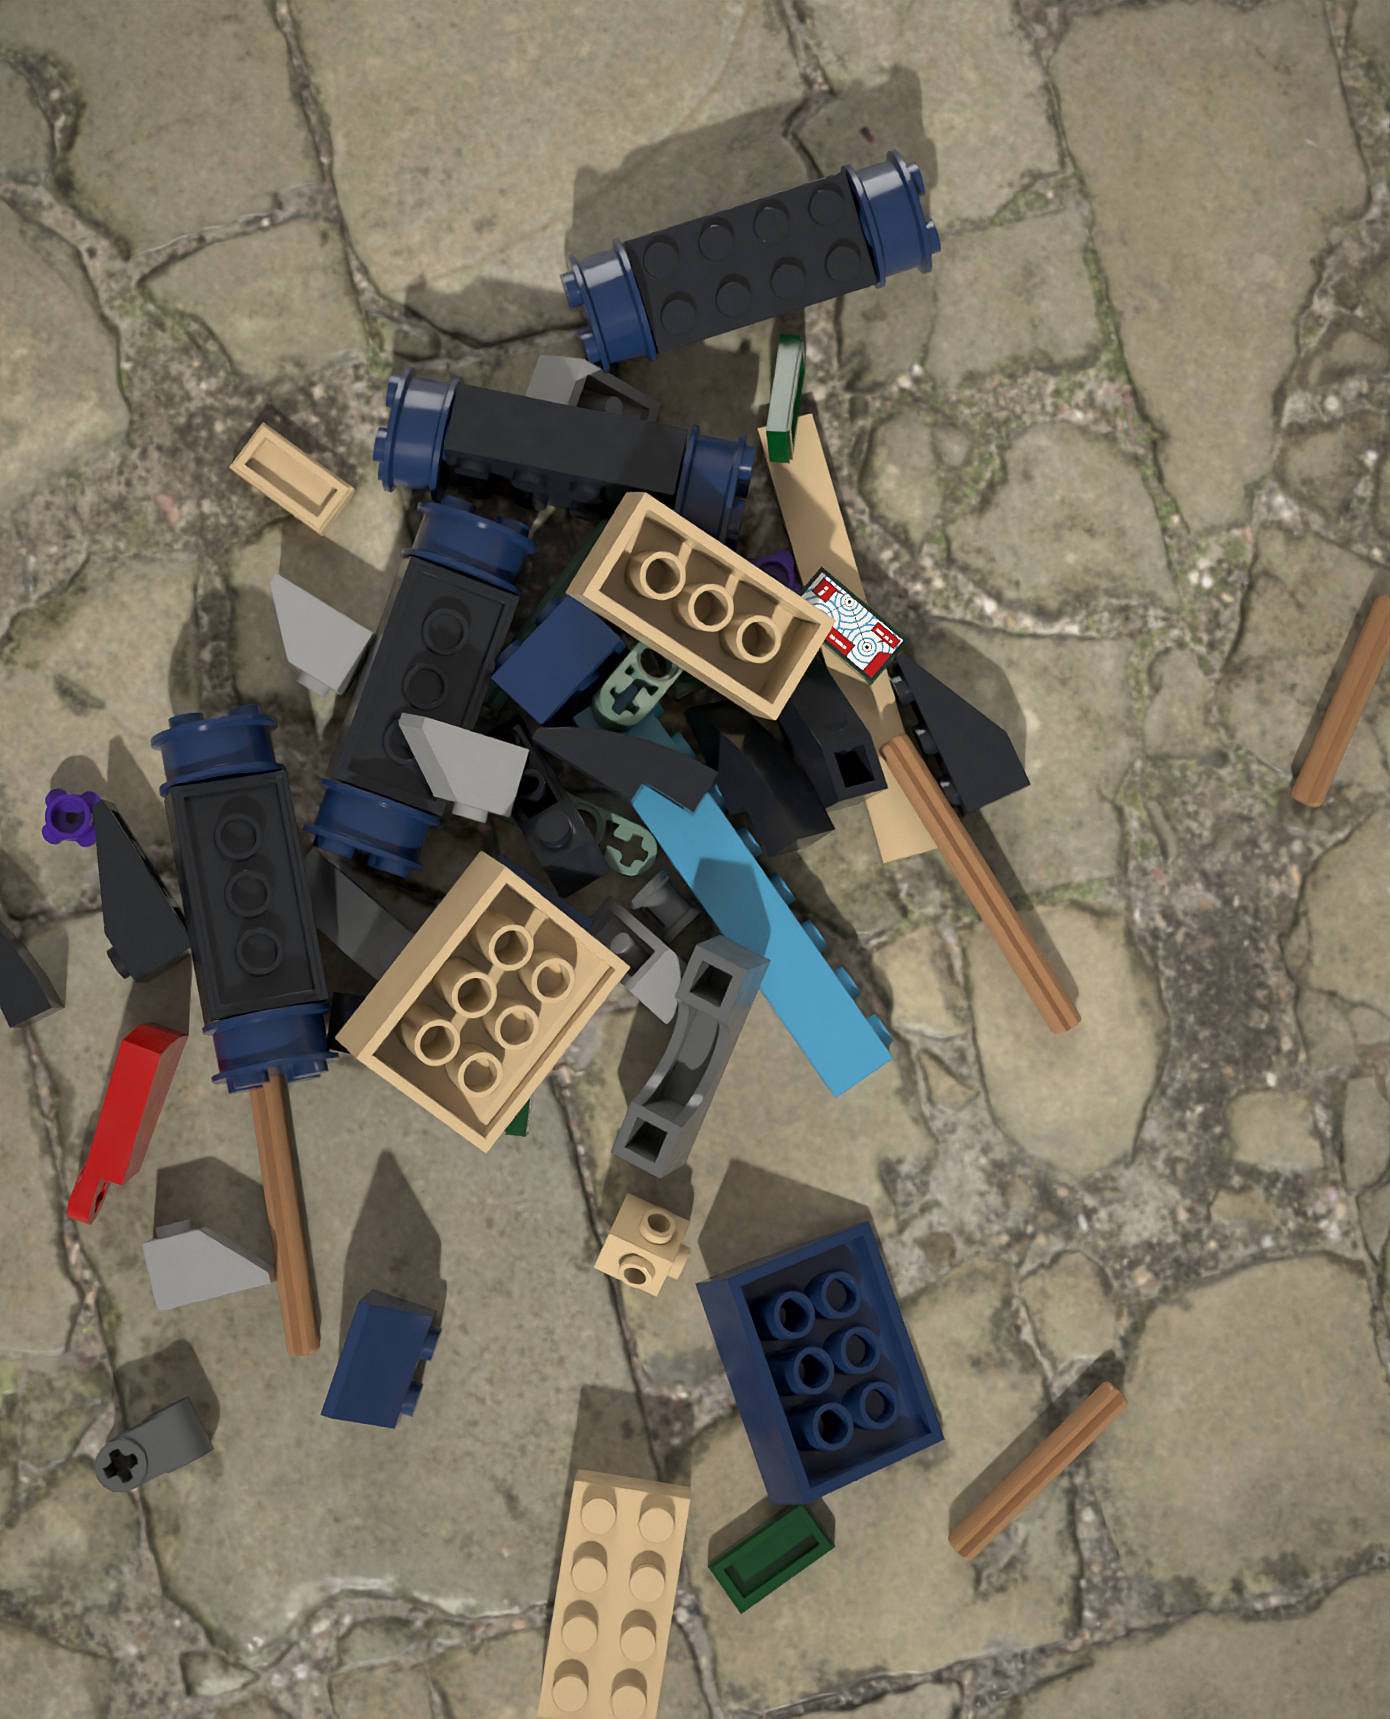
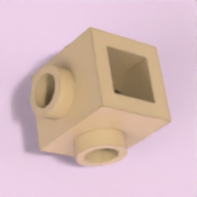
(644, 1245)

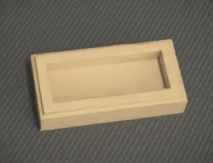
(292, 479)

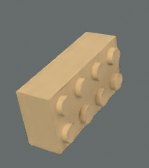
(700, 605)
(614, 1598)

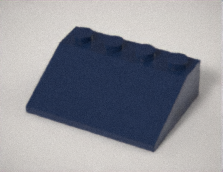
(820, 1364)

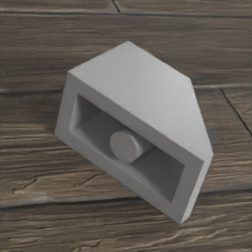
(587, 386)
(319, 639)
(466, 766)
(654, 967)
(200, 1265)

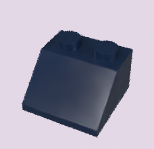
(559, 663)
(381, 1361)

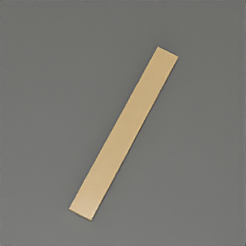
(818, 540)

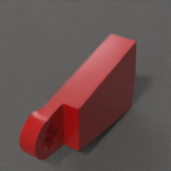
(128, 1115)

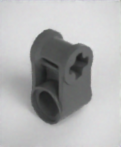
(160, 1443)

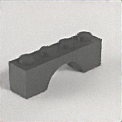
(711, 1014)

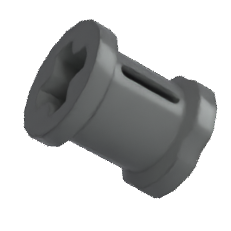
(665, 907)

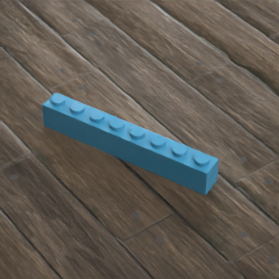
(755, 913)

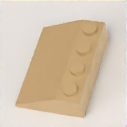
(482, 1002)

